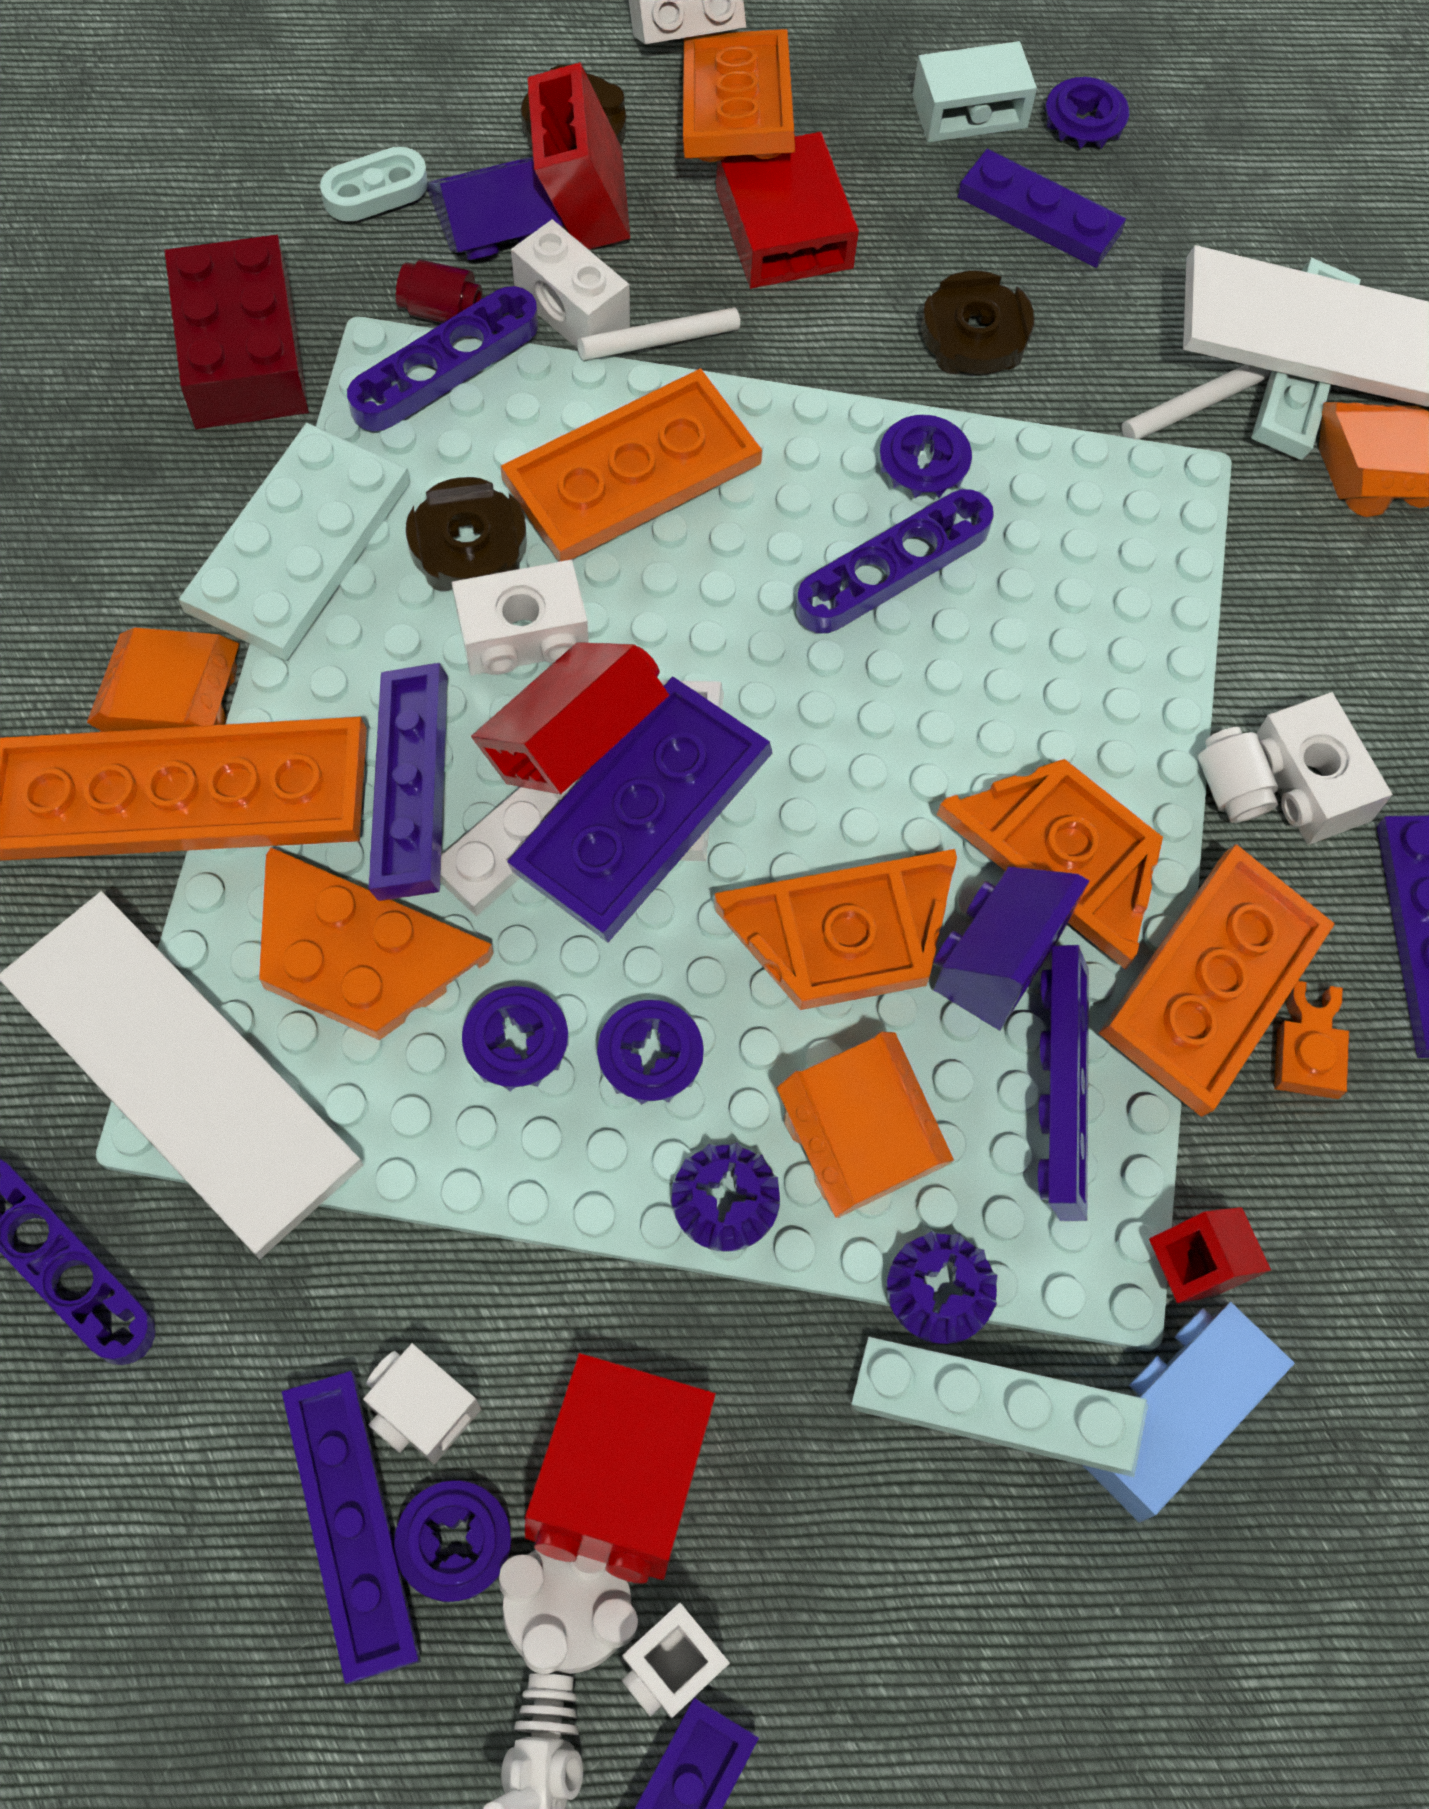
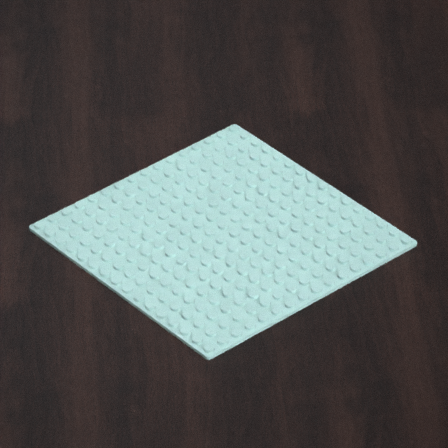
(1053, 640)

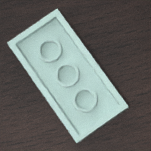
(295, 541)

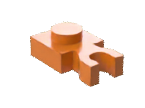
(1309, 1051)

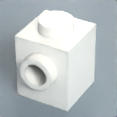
(418, 1404)
(672, 1663)

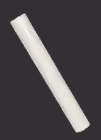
(658, 333)
(1193, 401)

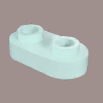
(374, 183)

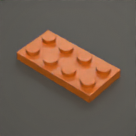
(737, 95)
(631, 465)
(1217, 980)

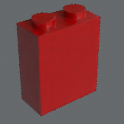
(578, 156)
(787, 213)
(571, 715)
(618, 1469)

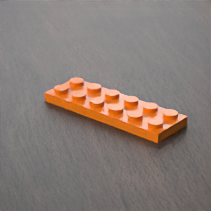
(182, 788)

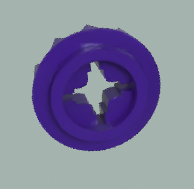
(1083, 96)
(906, 440)
(529, 1012)
(631, 1029)
(746, 1220)
(913, 1299)
(417, 1546)

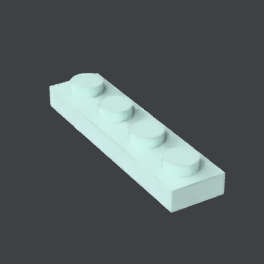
(1294, 404)
(1001, 1406)

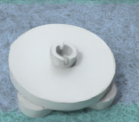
(565, 1612)

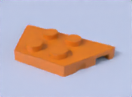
(1069, 826)
(846, 928)
(352, 954)

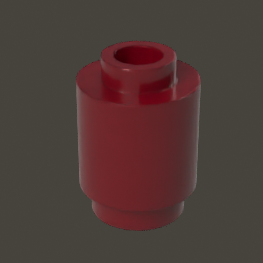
(435, 290)

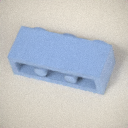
(1195, 1404)

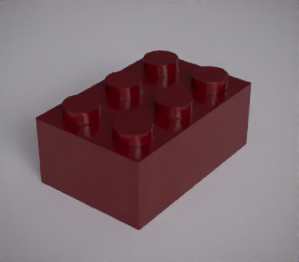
(235, 332)

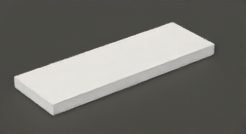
(1306, 325)
(181, 1074)

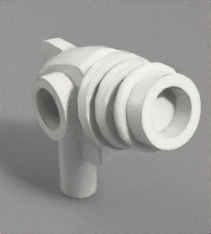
(542, 1768)

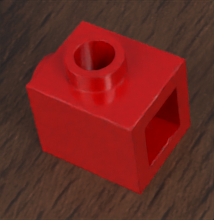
(1209, 1254)

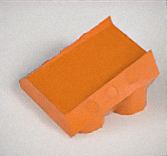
(1376, 454)
(165, 681)
(863, 1123)

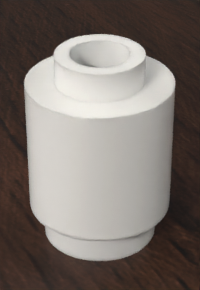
(1238, 774)

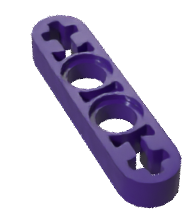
(437, 351)
(890, 555)
(58, 1254)

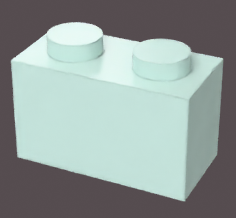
(973, 91)

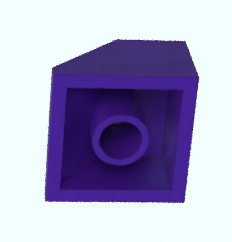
(491, 206)
(1006, 941)

